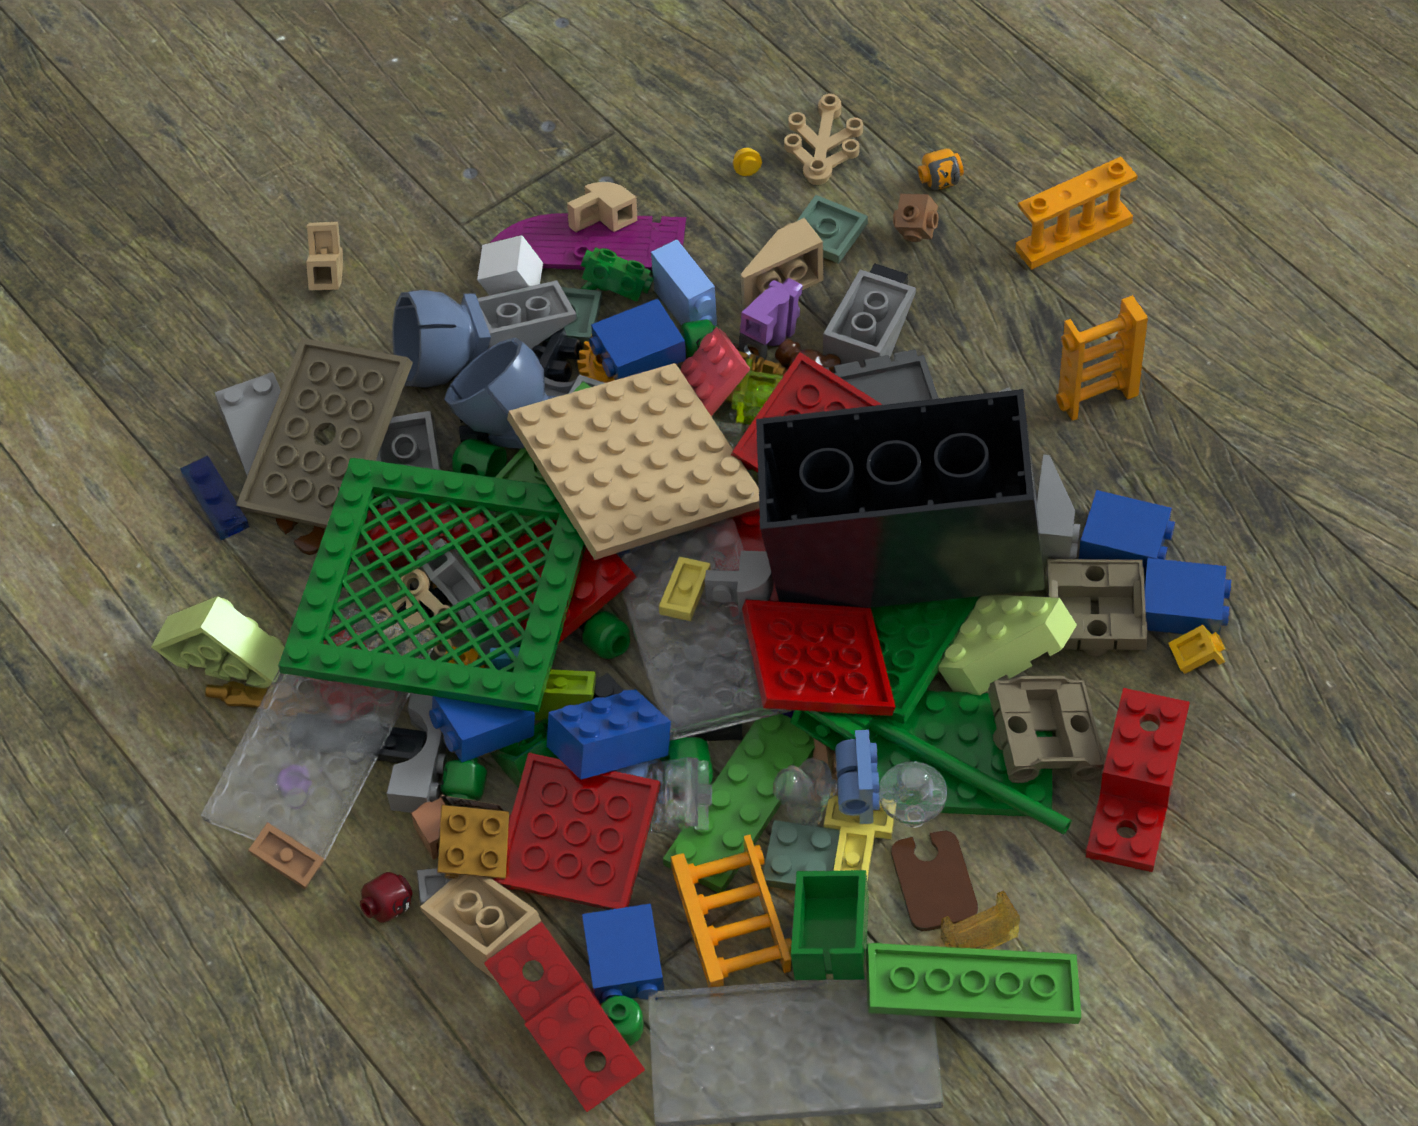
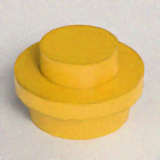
(747, 162)

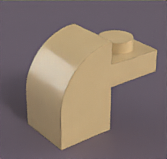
(604, 203)
(325, 256)

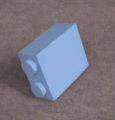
(682, 284)

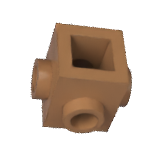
(916, 217)

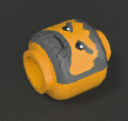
(941, 169)

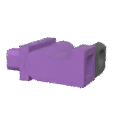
(770, 317)

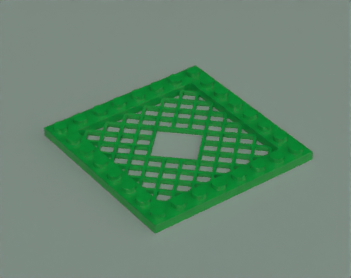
(514, 686)

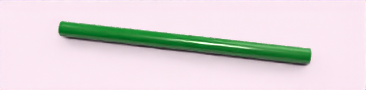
(970, 775)

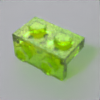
(753, 393)

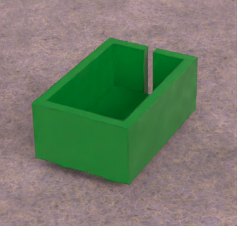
(830, 925)

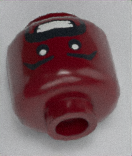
(386, 897)

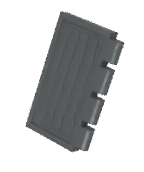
(891, 382)

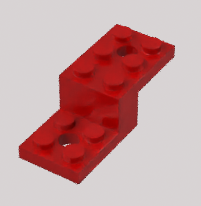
(1137, 779)
(564, 1016)

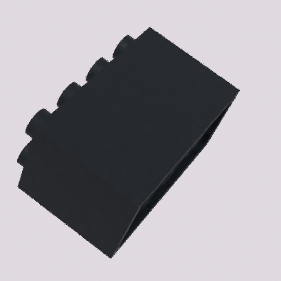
(900, 502)

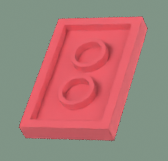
(714, 369)

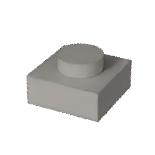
(429, 883)

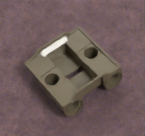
(1119, 597)
(1045, 705)

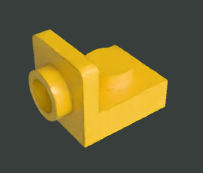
(1197, 649)

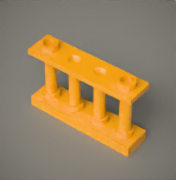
(1082, 228)
(1125, 362)
(706, 936)

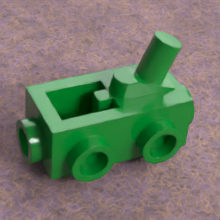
(613, 273)

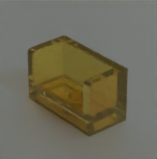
(983, 929)

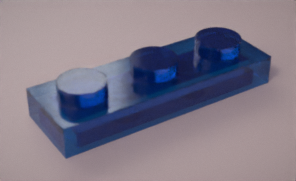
(214, 498)

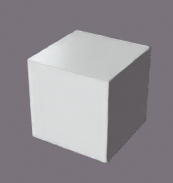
(508, 266)

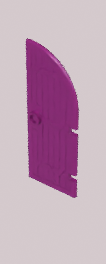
(564, 248)

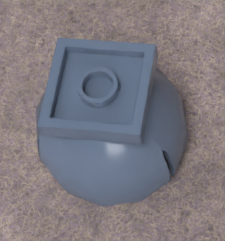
(437, 335)
(493, 385)

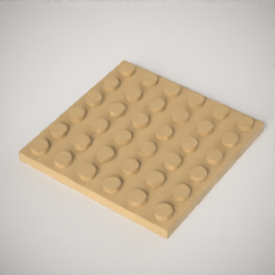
(635, 460)

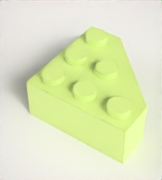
(1004, 639)
(222, 642)

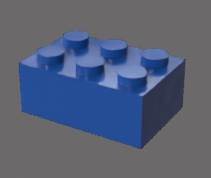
(608, 733)

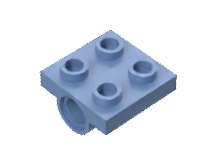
(857, 777)

